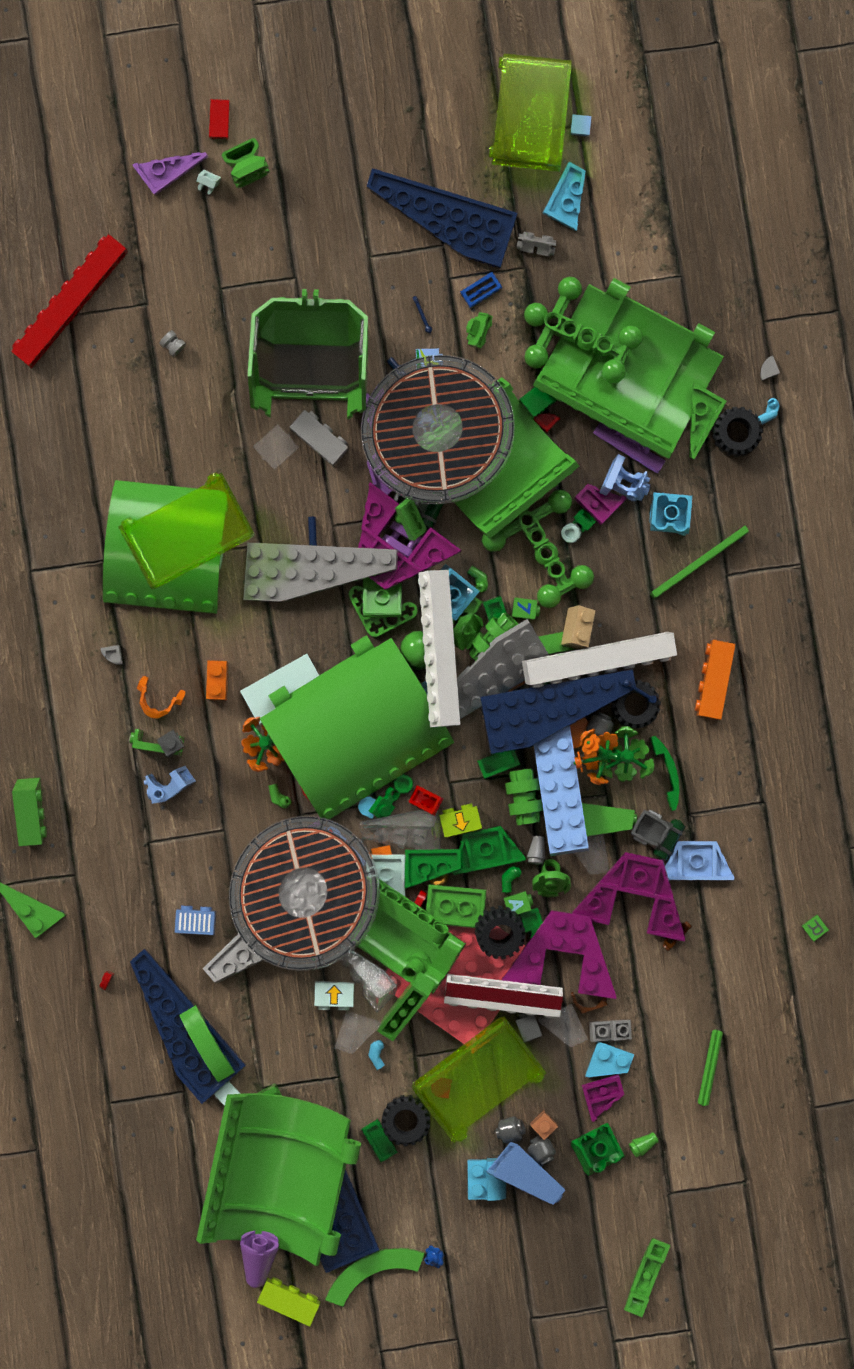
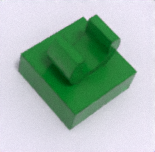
(584, 519)

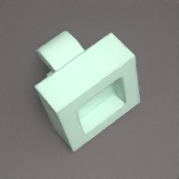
(208, 179)

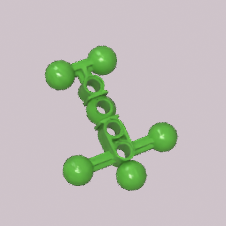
(537, 314)
(580, 577)

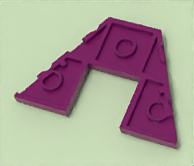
(428, 553)
(641, 877)
(567, 934)

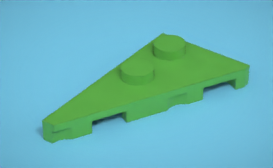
(704, 412)

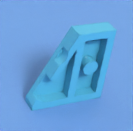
(608, 1061)

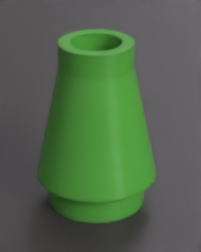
(643, 1144)

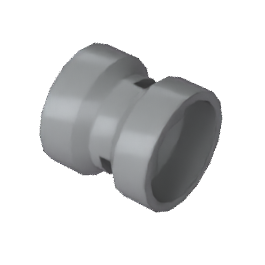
(172, 343)

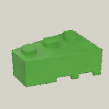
(29, 811)

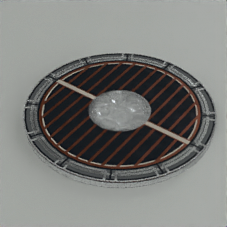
(438, 429)
(304, 893)

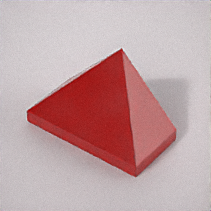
(426, 800)

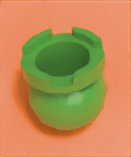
(413, 650)

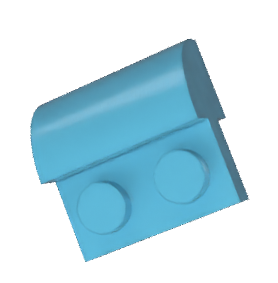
(481, 1184)

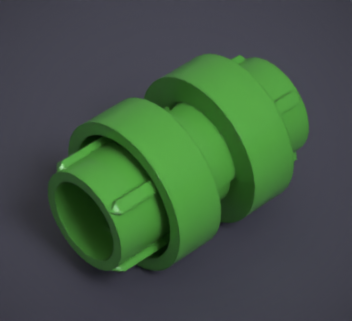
(495, 628)
(525, 805)

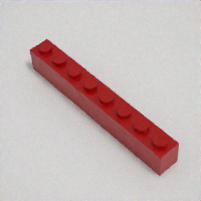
(69, 301)

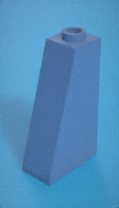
(524, 1173)

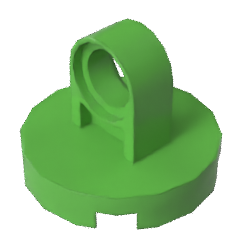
(551, 882)

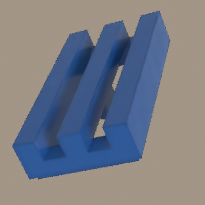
(467, 298)

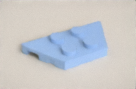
(697, 862)

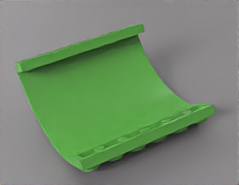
(528, 475)
(121, 573)

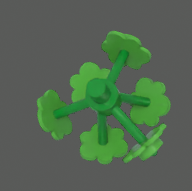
(630, 754)

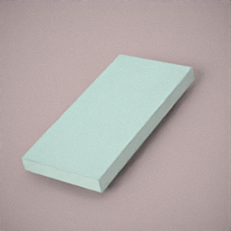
(291, 675)

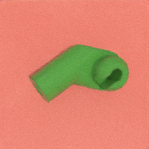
(480, 578)

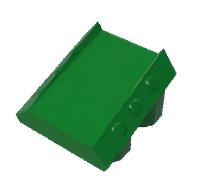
(597, 1149)

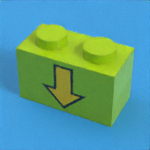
(460, 821)

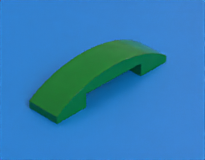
(672, 796)

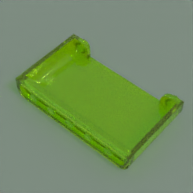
(531, 112)
(187, 532)
(477, 1078)

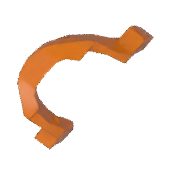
(151, 712)

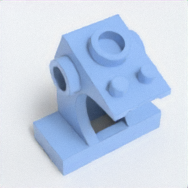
(616, 473)
(160, 793)

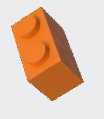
(217, 680)

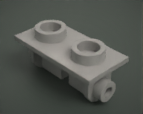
(529, 241)

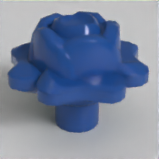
(434, 1257)

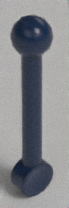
(428, 329)
(652, 699)

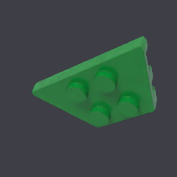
(488, 849)

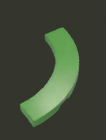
(364, 1267)

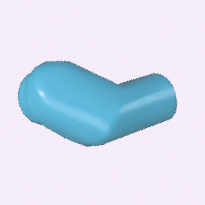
(771, 411)
(374, 1054)

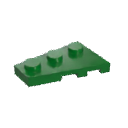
(430, 864)

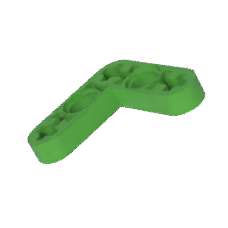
(368, 621)

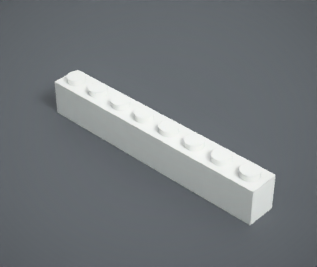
(439, 648)
(599, 658)

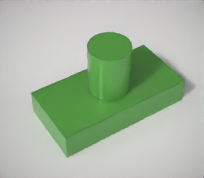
(410, 518)

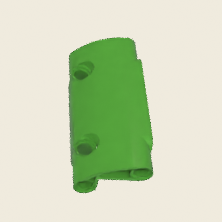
(410, 939)

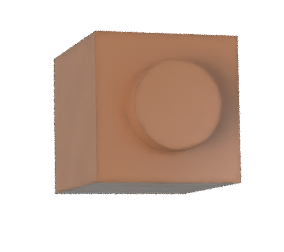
(544, 1125)

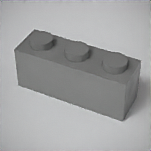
(319, 437)

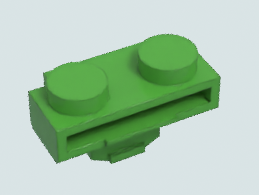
(477, 329)

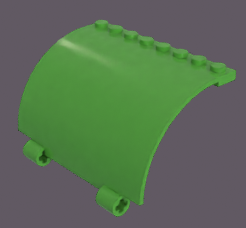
(656, 393)
(354, 727)
(278, 1173)

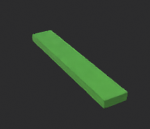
(699, 562)

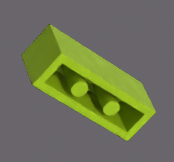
(289, 1301)

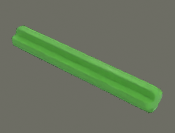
(710, 1067)

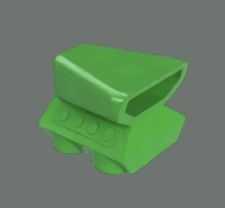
(246, 163)

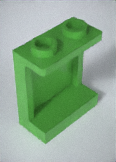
(136, 740)

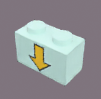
(334, 994)

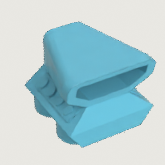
(670, 513)

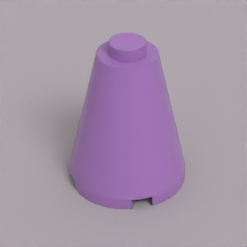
(258, 1256)

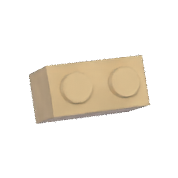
(578, 627)

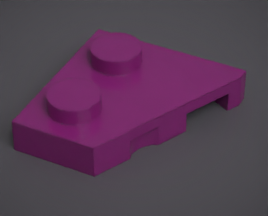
(597, 504)
(602, 1094)

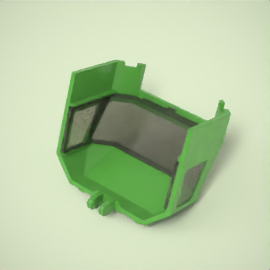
(308, 352)

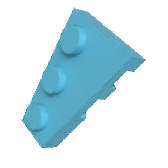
(566, 197)

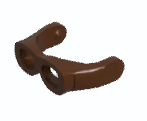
(686, 926)
(602, 1003)

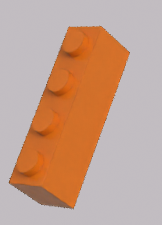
(715, 680)

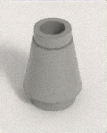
(537, 851)

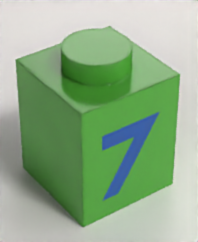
(525, 609)

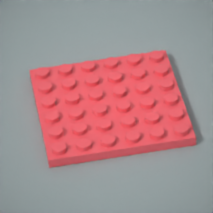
(461, 1020)

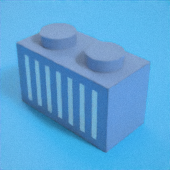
(195, 921)

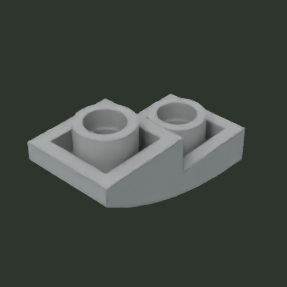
(610, 1030)

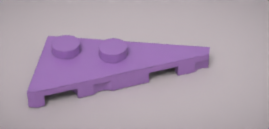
(162, 173)

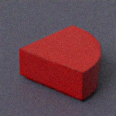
(546, 421)
(107, 977)

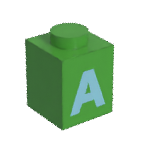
(519, 902)

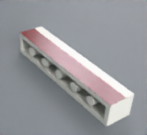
(503, 995)

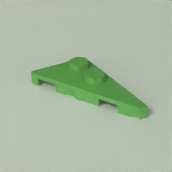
(34, 914)

